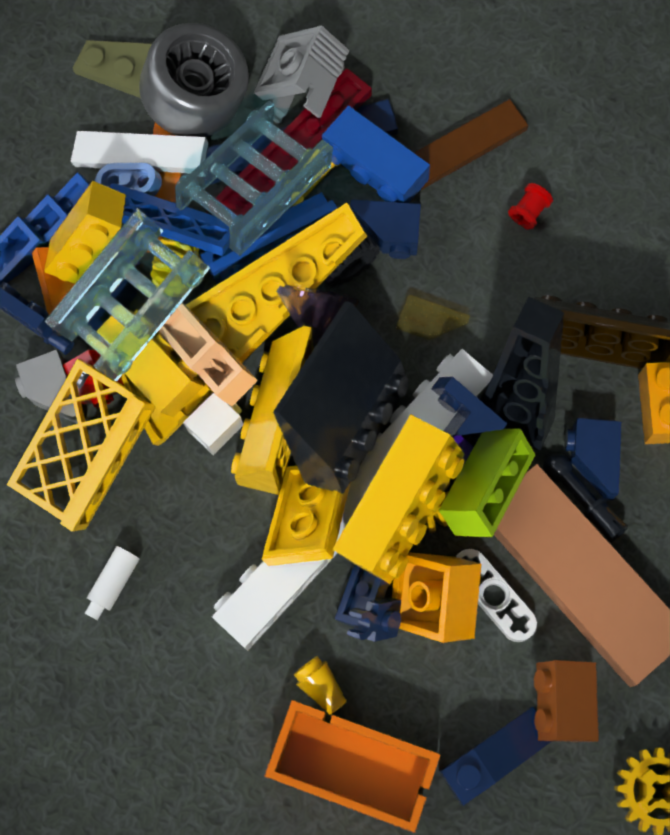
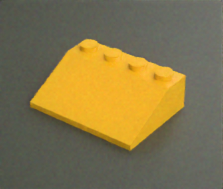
(265, 448)

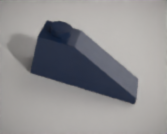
(493, 758)

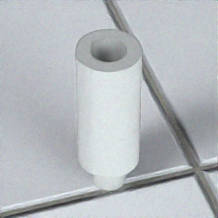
(111, 581)

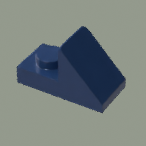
(471, 413)

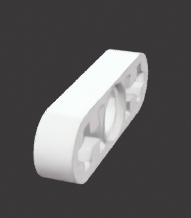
(518, 611)

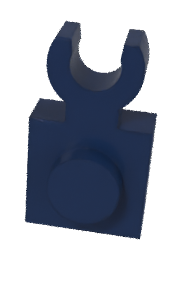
(378, 621)

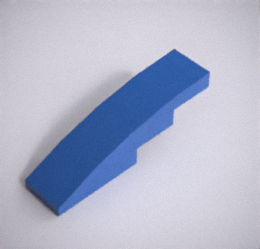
(37, 228)

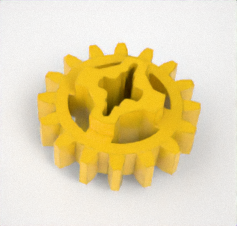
(646, 777)

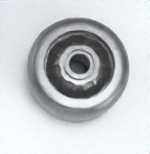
(193, 80)

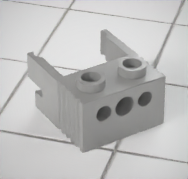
(301, 62)

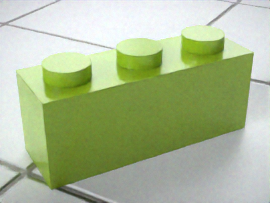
(487, 483)

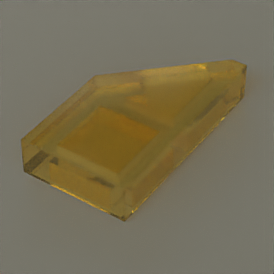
(429, 319)

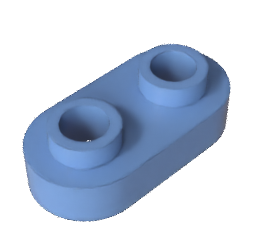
(131, 176)

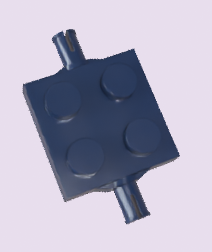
(32, 317)

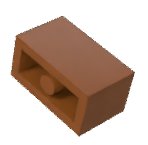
(566, 701)

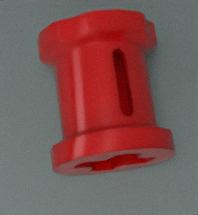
(530, 206)

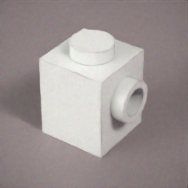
(214, 423)

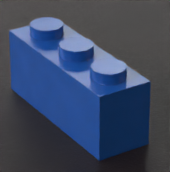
(376, 157)

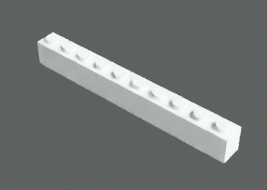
(272, 589)

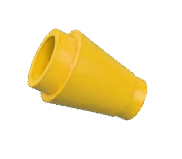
(320, 684)

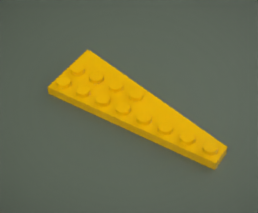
(247, 307)

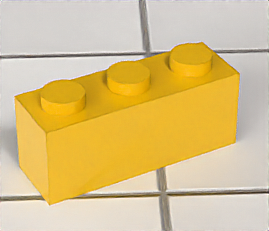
(85, 232)
(157, 371)

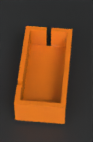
(352, 766)

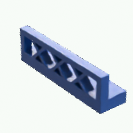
(184, 226)
(287, 226)

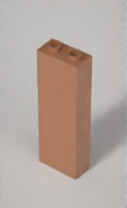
(586, 577)

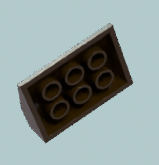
(612, 335)

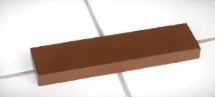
(472, 140)

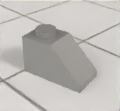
(42, 380)

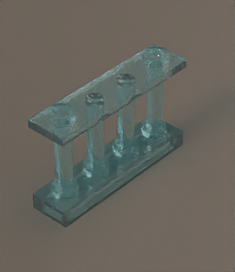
(266, 206)
(106, 274)

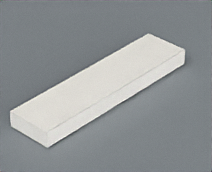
(162, 152)

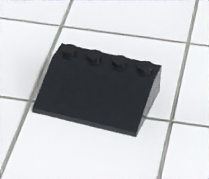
(340, 401)

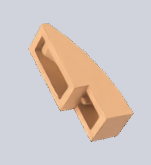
(207, 355)

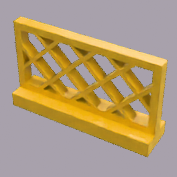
(101, 468)

